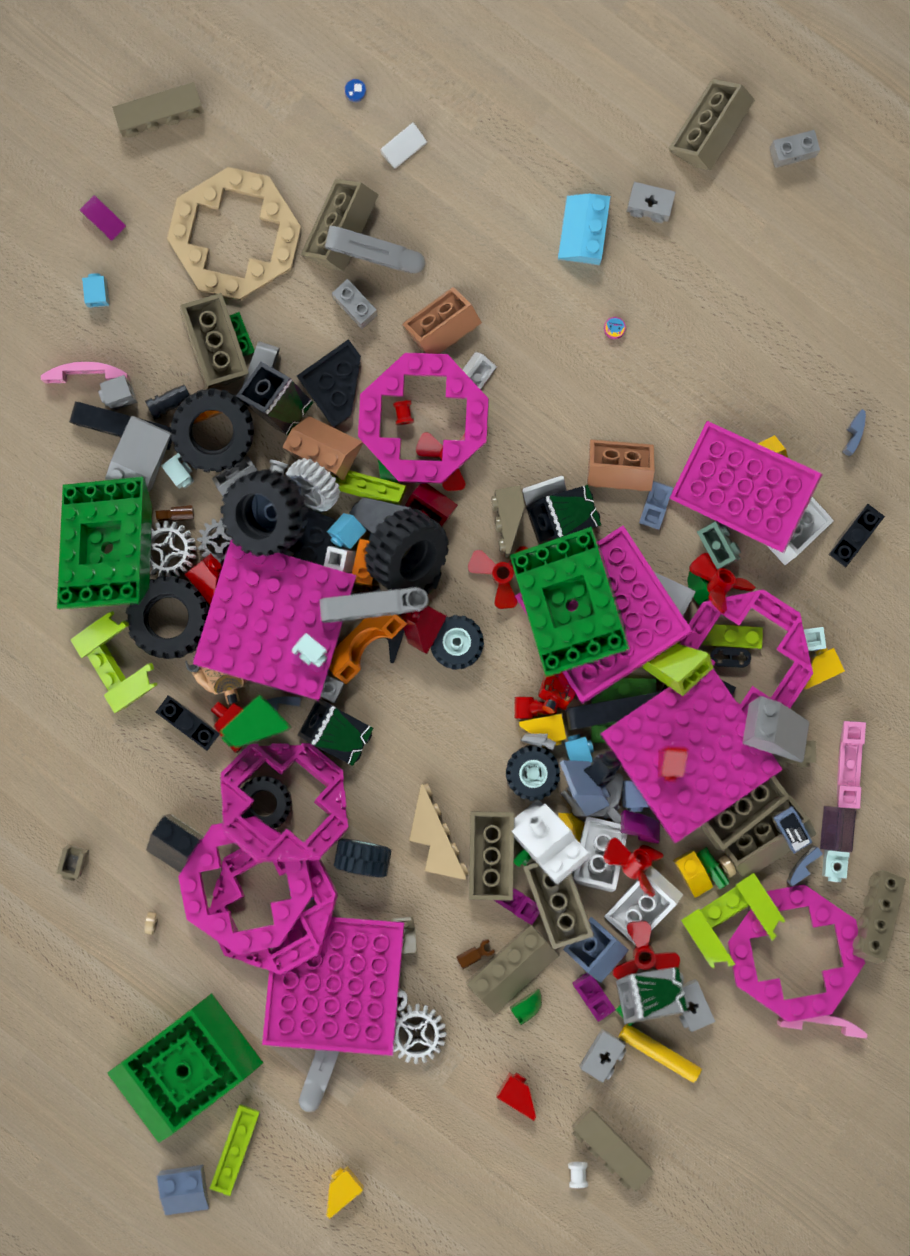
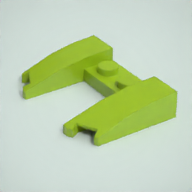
(92, 643)
(703, 921)

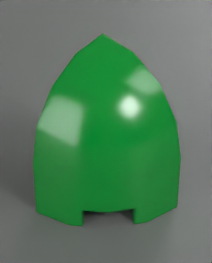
(700, 586)
(527, 1007)

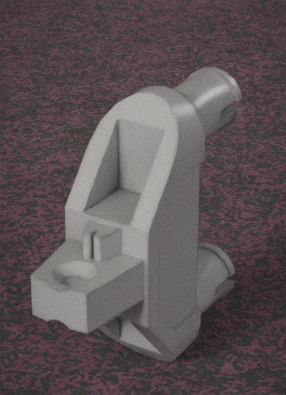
(614, 788)

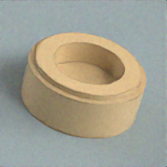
(727, 866)
(150, 924)

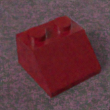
(432, 503)
(422, 627)

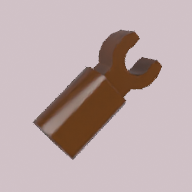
(176, 513)
(474, 955)

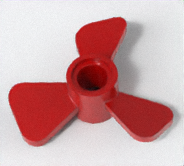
(430, 447)
(482, 564)
(719, 580)
(633, 863)
(640, 934)

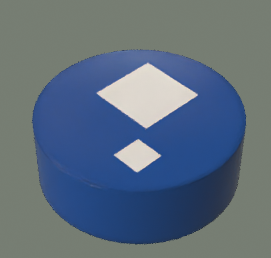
(355, 90)

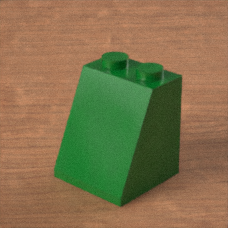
(254, 723)

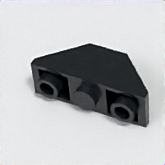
(856, 535)
(188, 722)

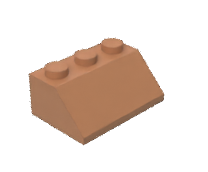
(442, 322)
(323, 445)
(620, 465)

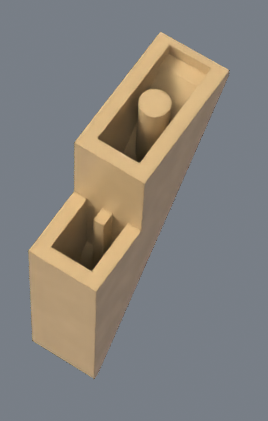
(430, 831)

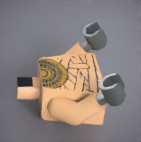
(217, 682)

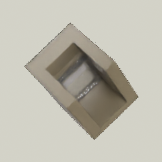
(72, 862)

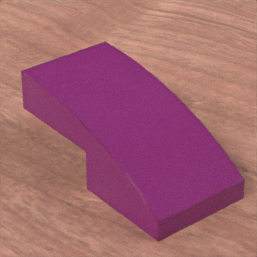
(102, 217)
(640, 825)
(521, 906)
(593, 996)

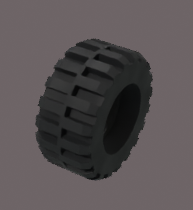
(212, 459)
(240, 519)
(394, 538)
(168, 647)

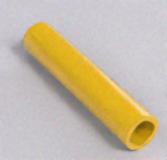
(660, 1053)

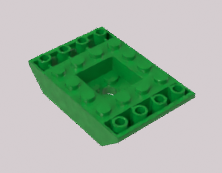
(90, 520)
(550, 579)
(210, 1048)

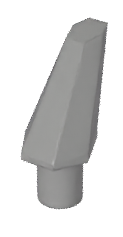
(539, 740)

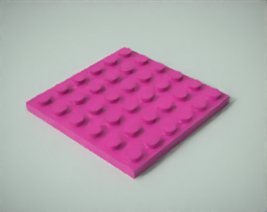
(646, 610)
(263, 612)
(717, 762)
(343, 994)

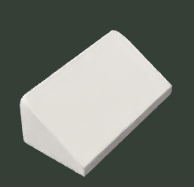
(403, 145)
(479, 369)
(538, 491)

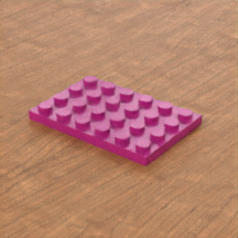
(746, 486)

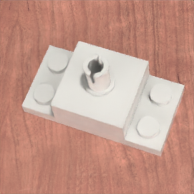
(549, 841)

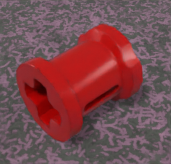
(403, 412)

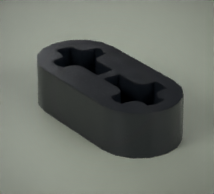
(731, 652)

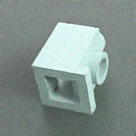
(178, 471)
(815, 638)
(310, 651)
(829, 859)

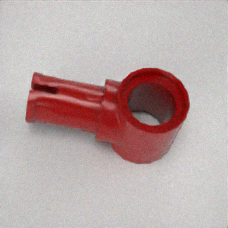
(528, 708)

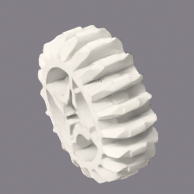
(315, 483)
(165, 559)
(428, 1018)

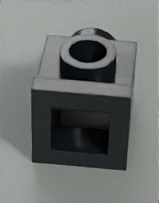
(604, 767)

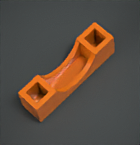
(348, 653)

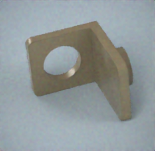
(409, 938)

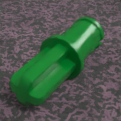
(713, 868)

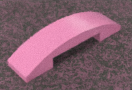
(59, 373)
(850, 764)
(848, 1027)

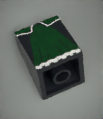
(275, 398)
(563, 514)
(335, 732)
(173, 842)

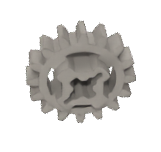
(209, 540)

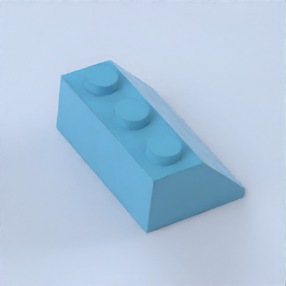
(584, 228)

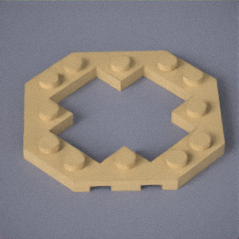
(210, 195)

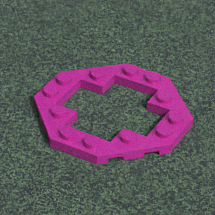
(457, 387)
(792, 646)
(287, 845)
(314, 919)
(220, 924)
(770, 991)

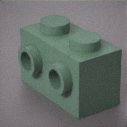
(719, 544)

